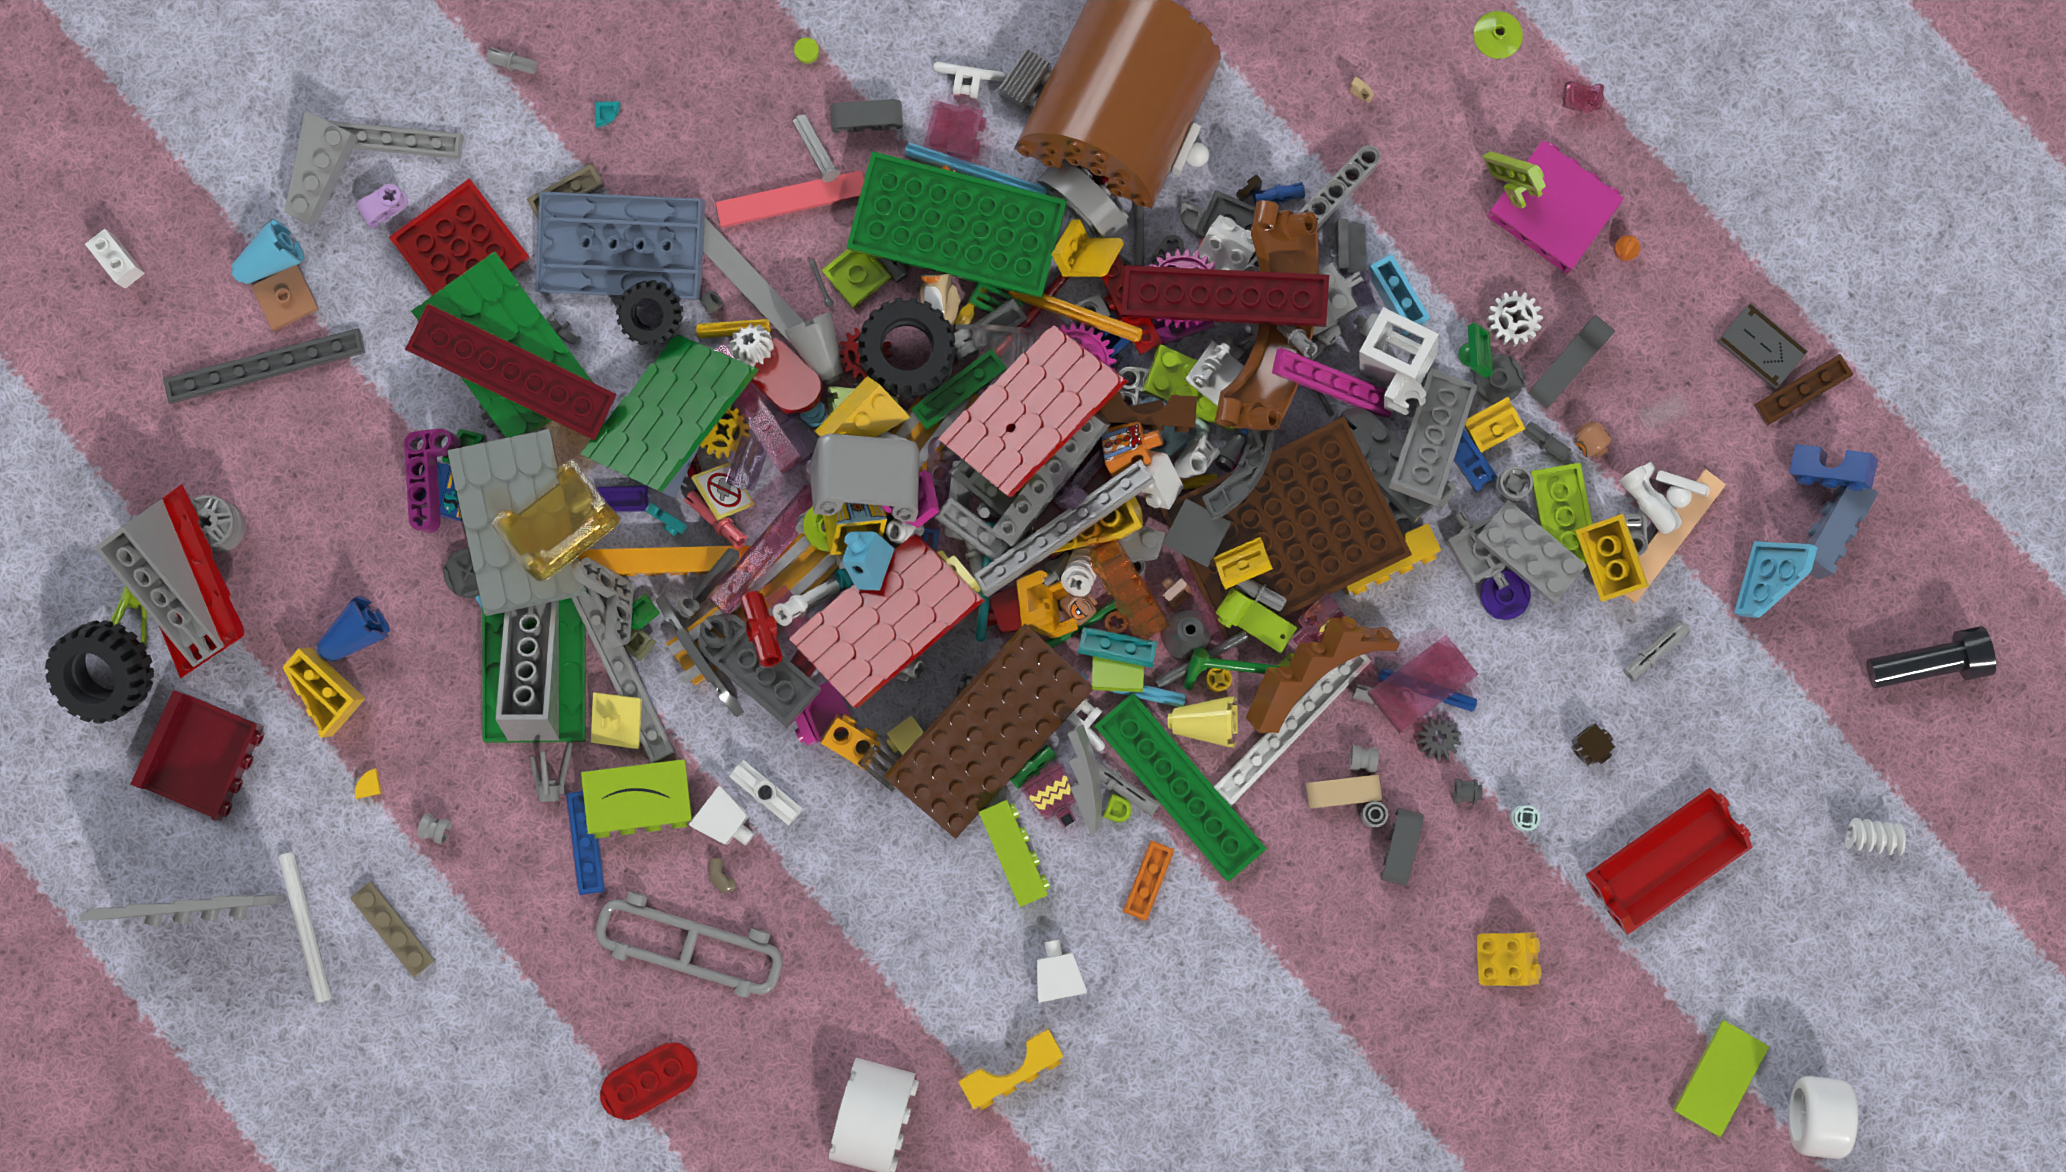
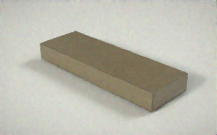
(582, 181)

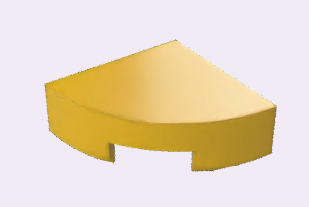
(368, 785)

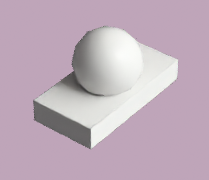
(1194, 153)
(1681, 489)

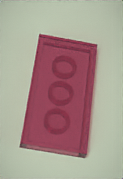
(1422, 684)

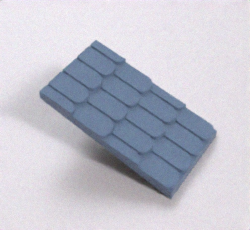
(617, 241)

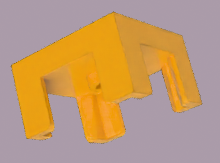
(1040, 606)

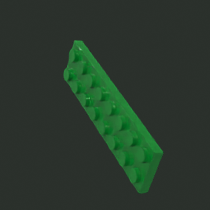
(1180, 787)

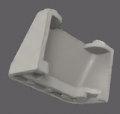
(865, 473)

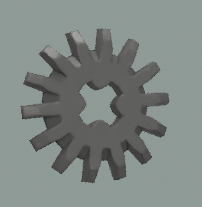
(1432, 746)

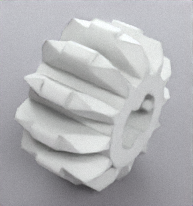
(751, 345)

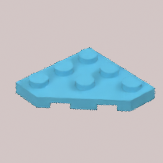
(1771, 574)

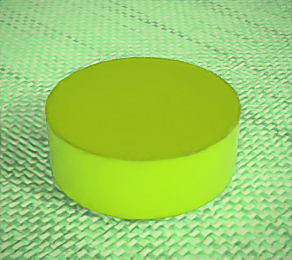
(806, 50)

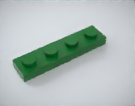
(959, 389)

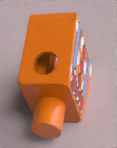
(1126, 445)

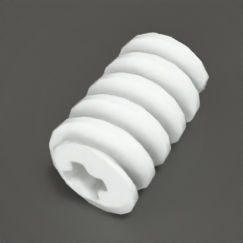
(1078, 574)
(1877, 835)

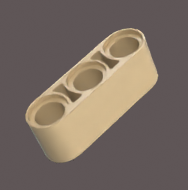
(1343, 791)

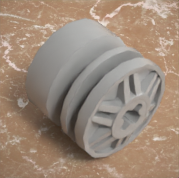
(226, 519)

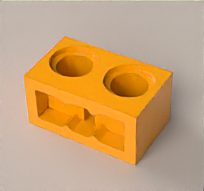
(846, 745)

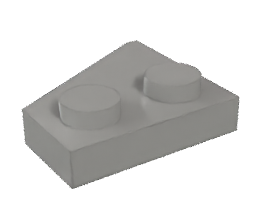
(1143, 544)

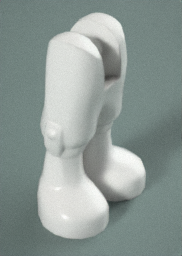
(1649, 500)

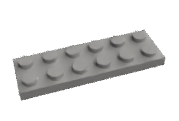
(1433, 437)

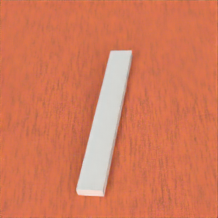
(1303, 713)

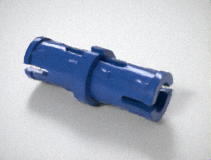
(1280, 193)

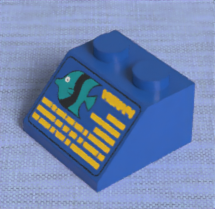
(447, 493)

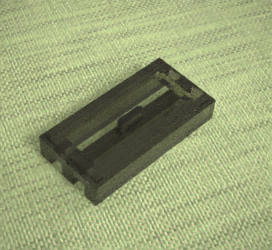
(868, 756)

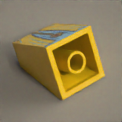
(852, 518)

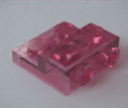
(955, 130)

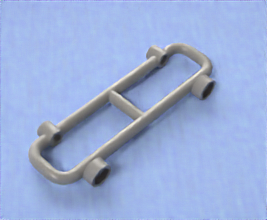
(756, 941)

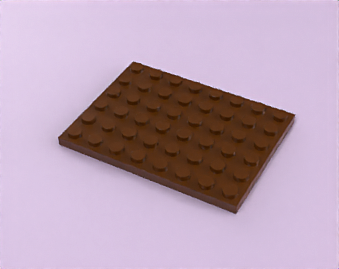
(1316, 520)

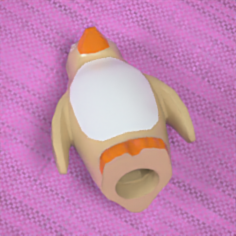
(941, 294)

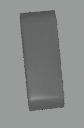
(866, 115)
(1403, 846)

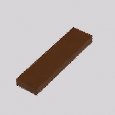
(1803, 389)

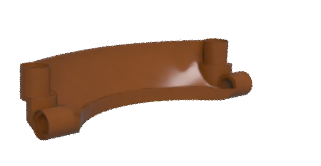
(1257, 397)

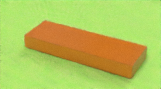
(1148, 880)

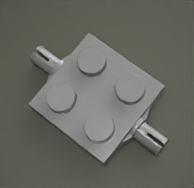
(1472, 556)

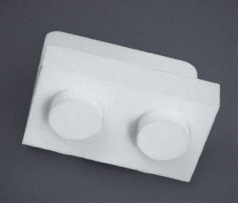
(1227, 245)

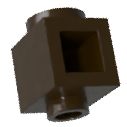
(1593, 745)

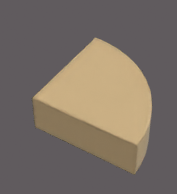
(1361, 90)

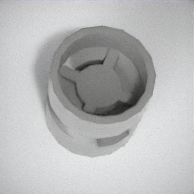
(1513, 484)

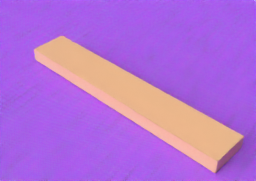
(1664, 545)

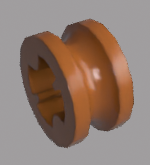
(1118, 616)

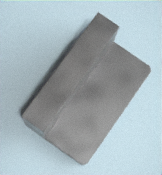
(1350, 246)

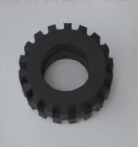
(634, 327)

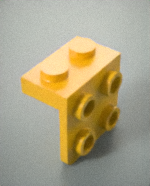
(1085, 256)
(1508, 959)

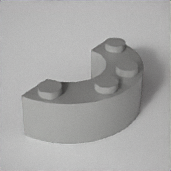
(1086, 199)

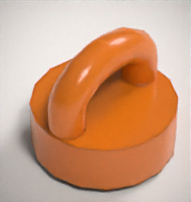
(1627, 247)

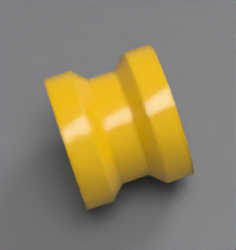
(1220, 676)

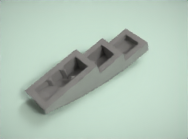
(1087, 788)

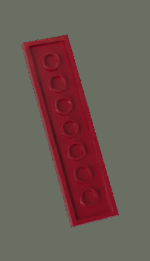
(1225, 296)
(510, 372)

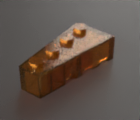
(1128, 589)

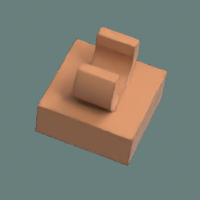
(1175, 592)

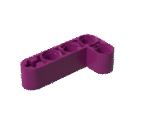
(429, 479)

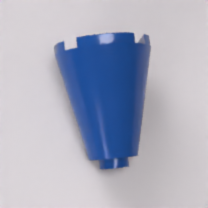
(353, 630)

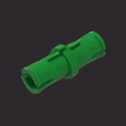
(1033, 766)

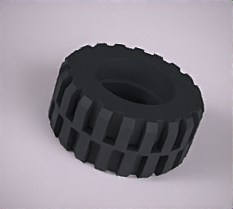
(914, 315)
(76, 688)

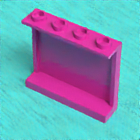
(1567, 214)

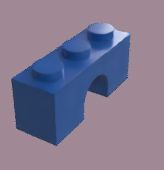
(1855, 471)

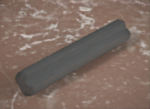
(716, 574)

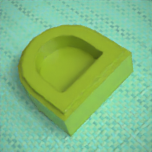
(1118, 809)

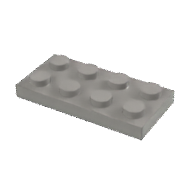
(1530, 552)

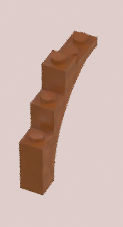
(1311, 661)

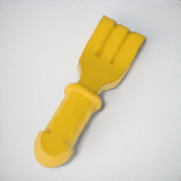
(967, 313)

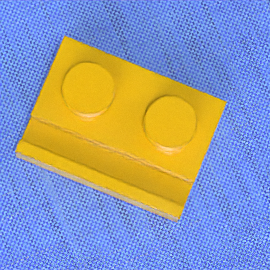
(1494, 424)
(1242, 563)

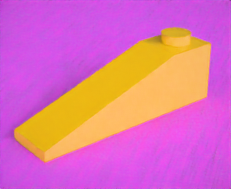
(1112, 527)

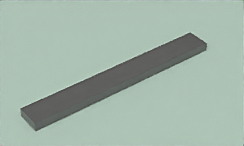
(264, 366)

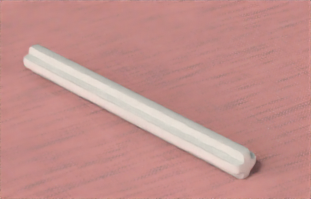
(304, 927)

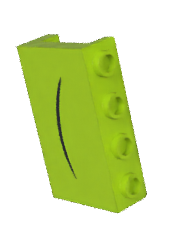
(636, 798)

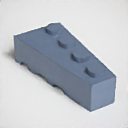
(1837, 527)

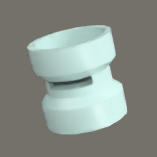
(1520, 819)

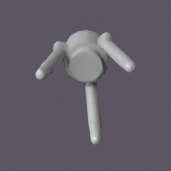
(547, 788)

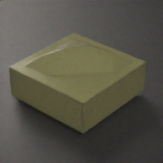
(639, 644)

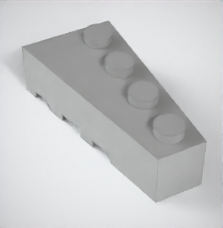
(317, 167)

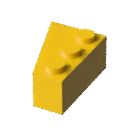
(323, 690)

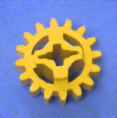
(715, 436)

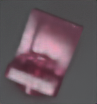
(1583, 97)

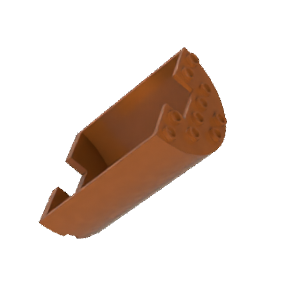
(1123, 94)

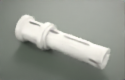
(799, 605)

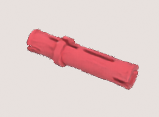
(723, 526)

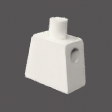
(723, 819)
(1058, 974)

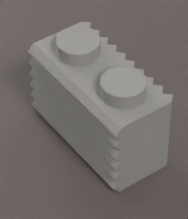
(1025, 79)

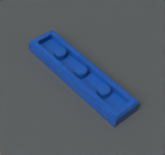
(585, 848)

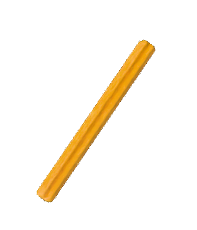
(1082, 315)

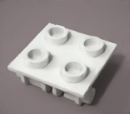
(1214, 371)

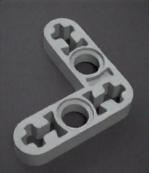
(618, 595)

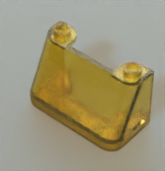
(557, 523)

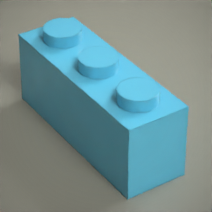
(1397, 291)

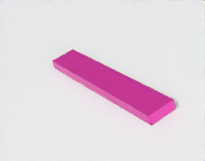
(1330, 381)

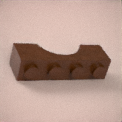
(1177, 413)

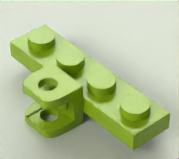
(1518, 174)

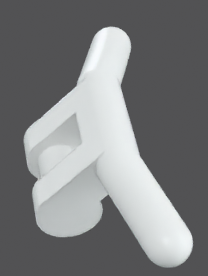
(970, 73)
(1093, 714)

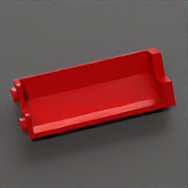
(1669, 860)

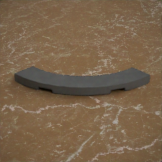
(1245, 477)
(697, 656)

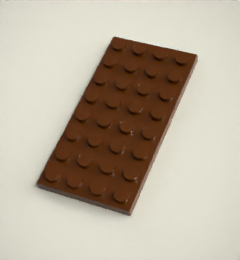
(989, 731)

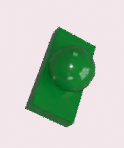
(1477, 351)

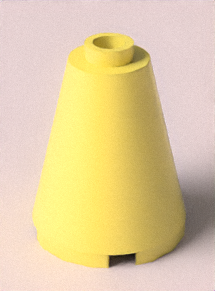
(1207, 721)

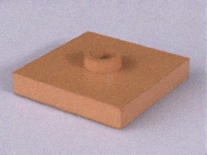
(285, 297)

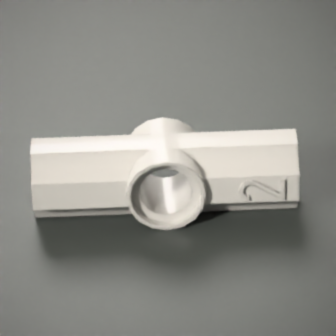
(753, 781)

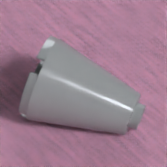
(818, 346)

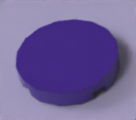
(1502, 603)

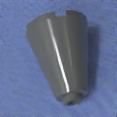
(1178, 641)

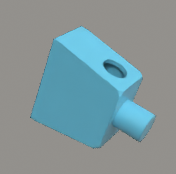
(867, 559)

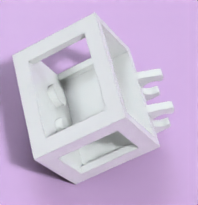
(1402, 378)

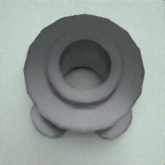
(1467, 791)

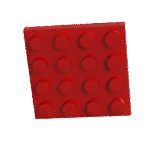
(456, 237)

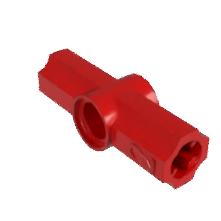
(761, 629)

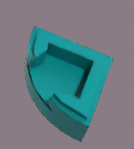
(606, 112)

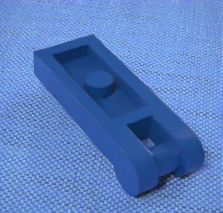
(1469, 458)

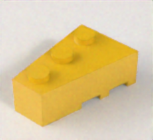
(864, 413)

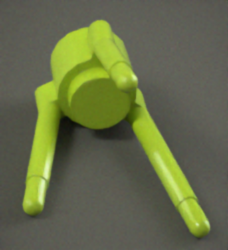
(128, 600)

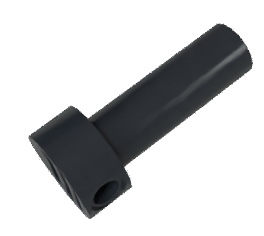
(1968, 653)

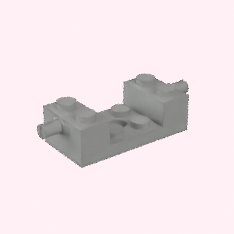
(1340, 301)

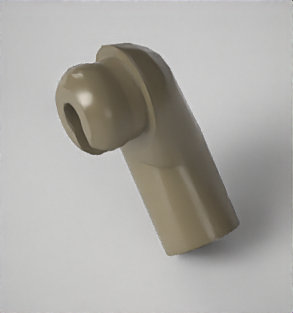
(718, 879)

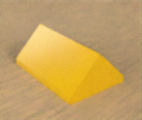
(1612, 557)

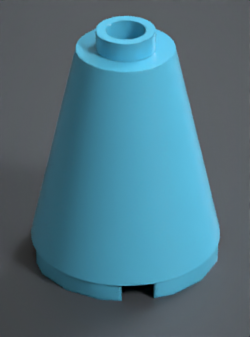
(267, 254)

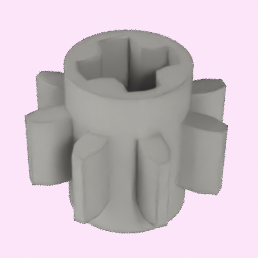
(913, 671)

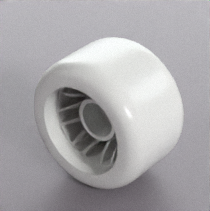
(1823, 1117)

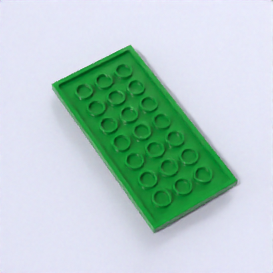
(956, 224)

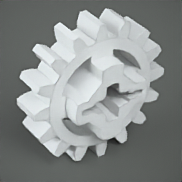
(1505, 315)

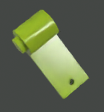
(1255, 619)

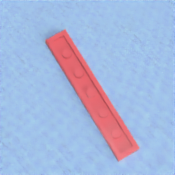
(789, 199)

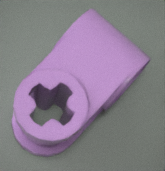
(378, 205)

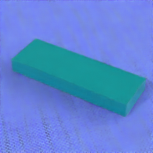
(1117, 647)

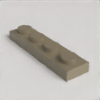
(392, 929)

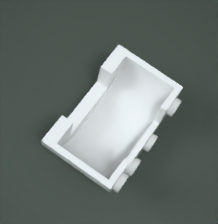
(873, 1116)

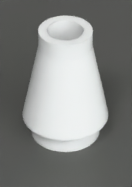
(900, 531)

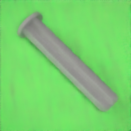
(816, 149)

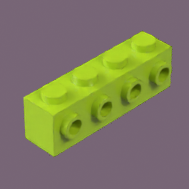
(1013, 853)

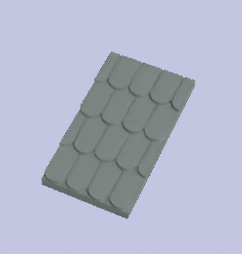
(501, 478)

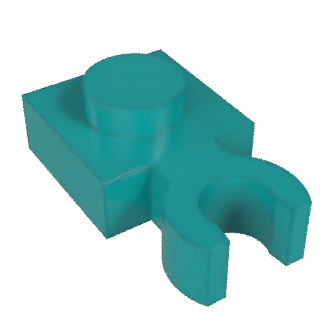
(671, 524)

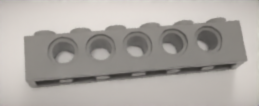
(1048, 482)

